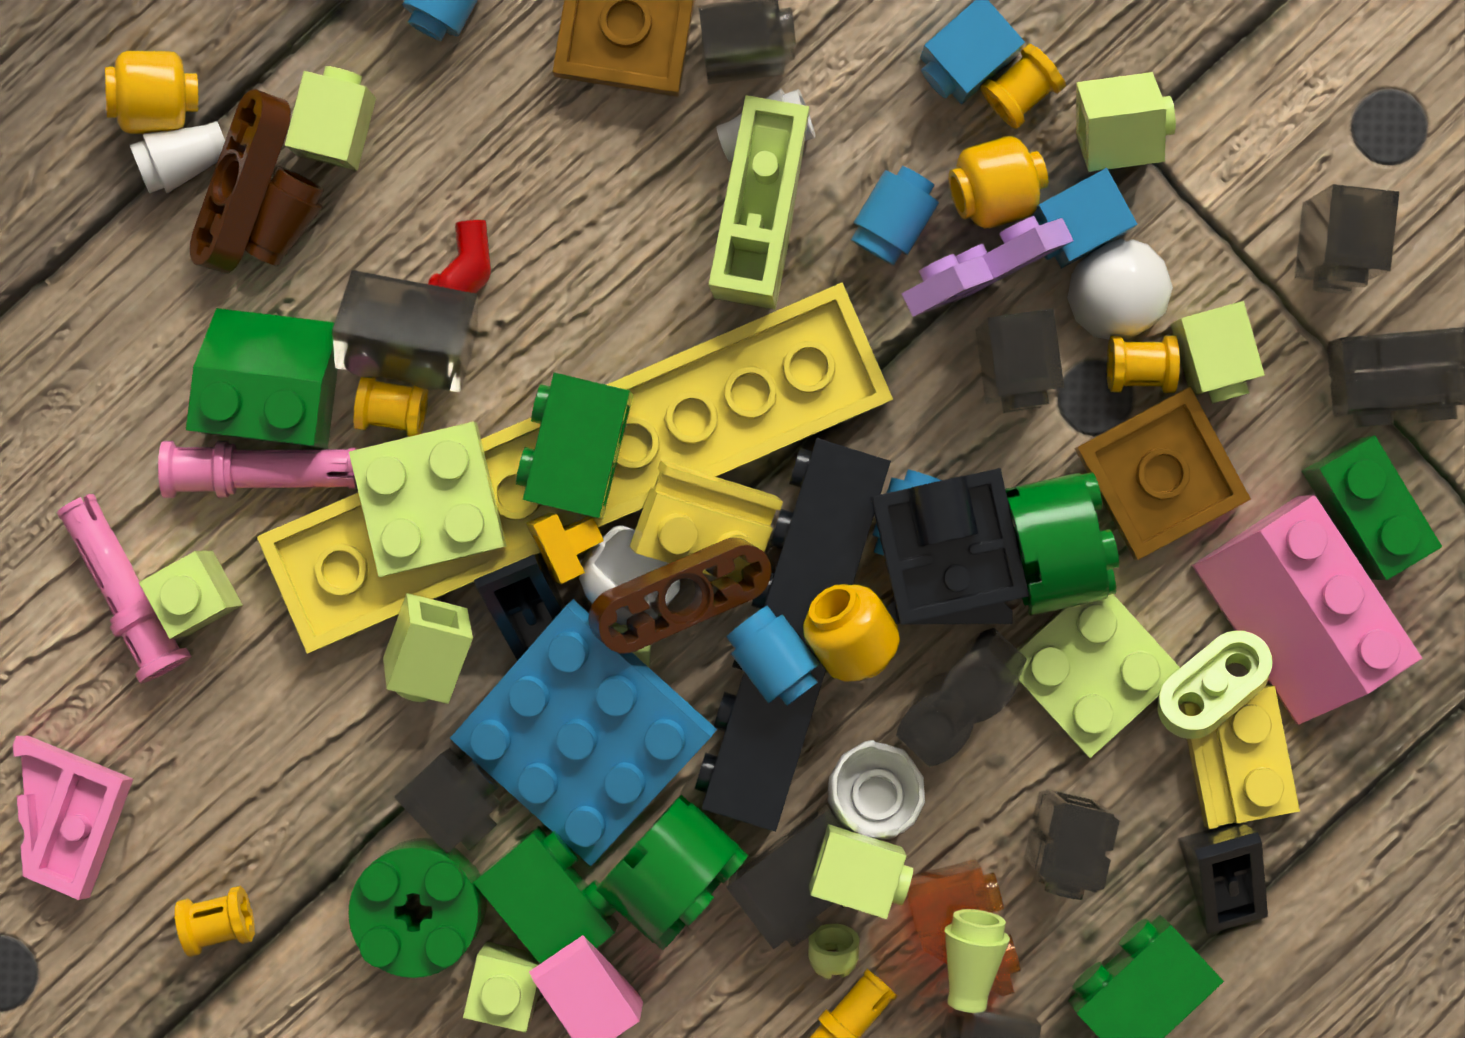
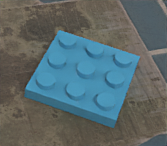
(582, 734)

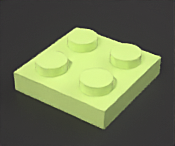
(427, 499)
(1094, 670)

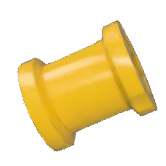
(1023, 86)
(1143, 364)
(390, 406)
(214, 921)

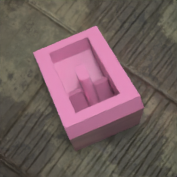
(587, 992)

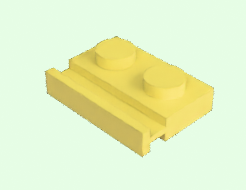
(698, 510)
(1244, 764)

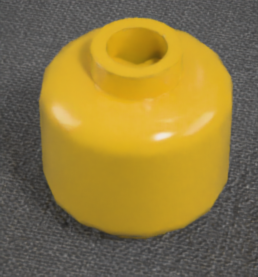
(150, 91)
(997, 182)
(851, 632)

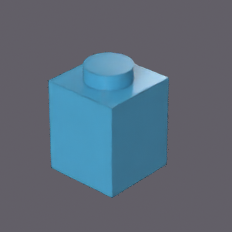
(969, 51)
(1092, 214)

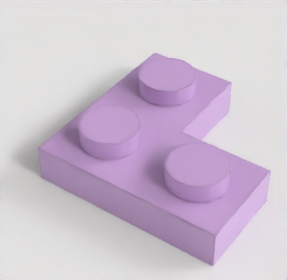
(975, 269)

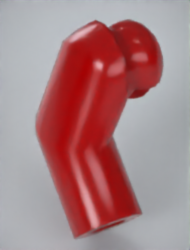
(472, 265)

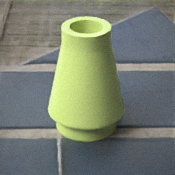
(973, 957)

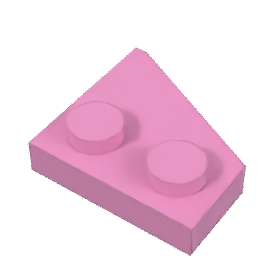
(66, 816)

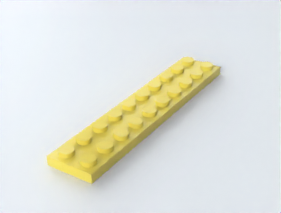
(695, 410)

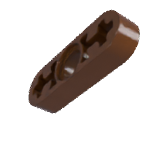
(240, 181)
(645, 630)

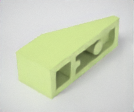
(759, 203)

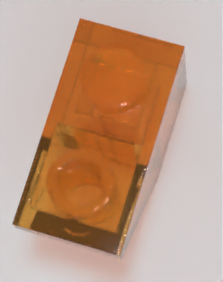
(940, 893)

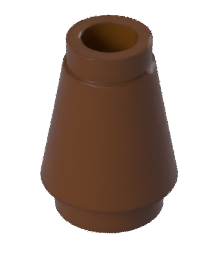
(283, 215)

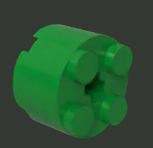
(1061, 542)
(672, 872)
(391, 933)

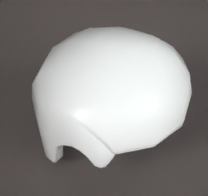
(1120, 290)
(616, 563)
(876, 790)

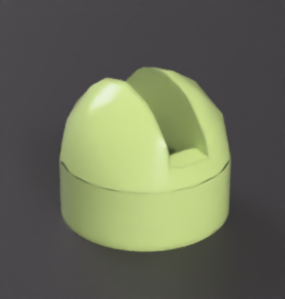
(833, 937)

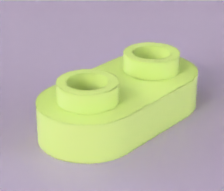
(1212, 687)

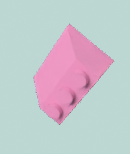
(1312, 607)

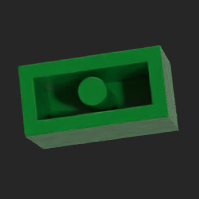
(575, 444)
(1372, 508)
(545, 896)
(1145, 985)

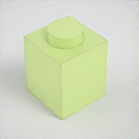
(331, 118)
(1123, 121)
(1218, 351)
(190, 593)
(427, 649)
(860, 872)
(502, 988)

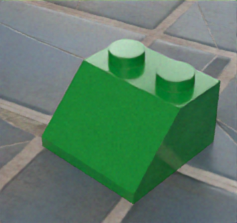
(264, 379)

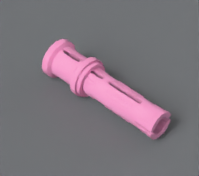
(226, 469)
(119, 584)

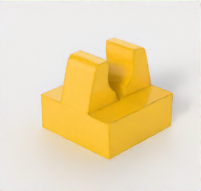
(562, 544)

